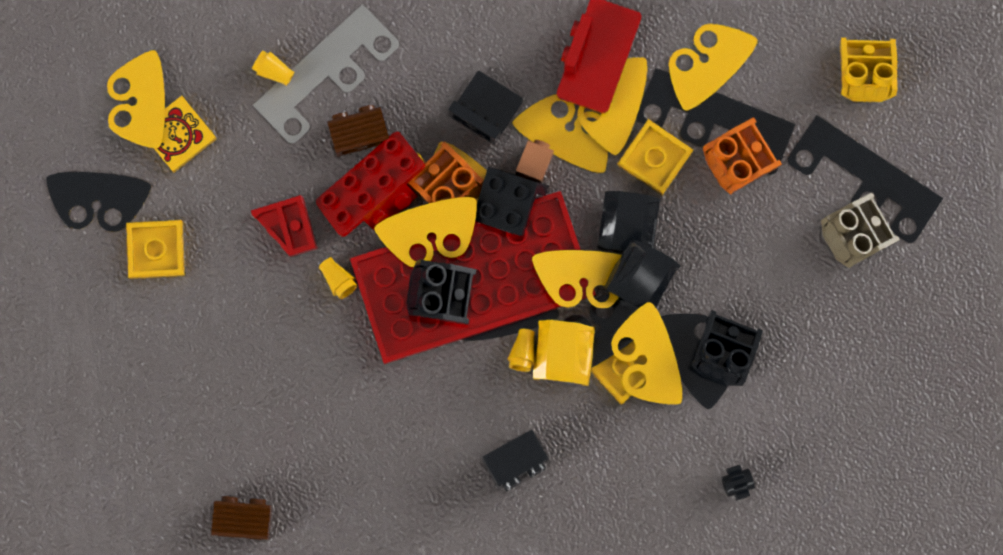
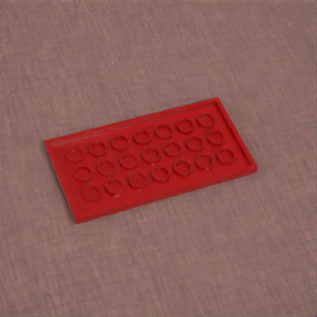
(501, 291)

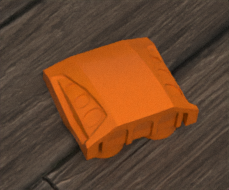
(741, 150)
(446, 177)

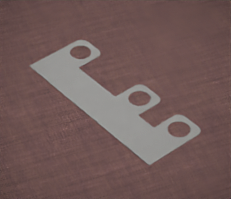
(324, 61)

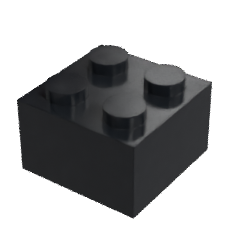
(514, 460)

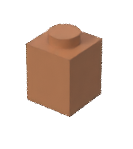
(535, 160)

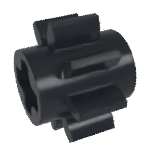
(738, 482)

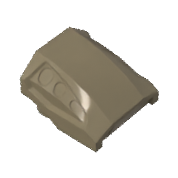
(857, 231)

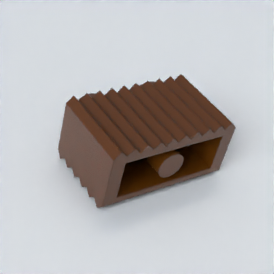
(357, 130)
(241, 519)

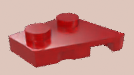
(288, 225)

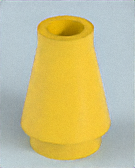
(272, 68)
(339, 280)
(522, 352)

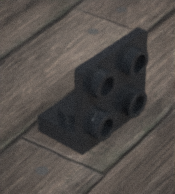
(485, 107)
(507, 200)

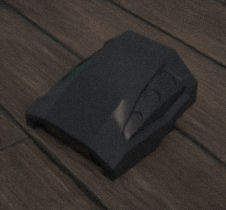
(627, 218)
(641, 274)
(440, 291)
(726, 350)

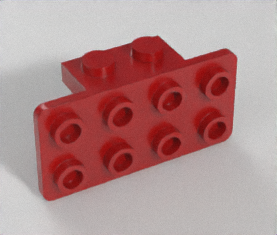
(597, 54)
(373, 187)

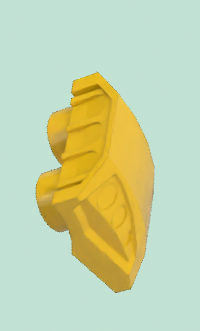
(868, 70)
(564, 352)

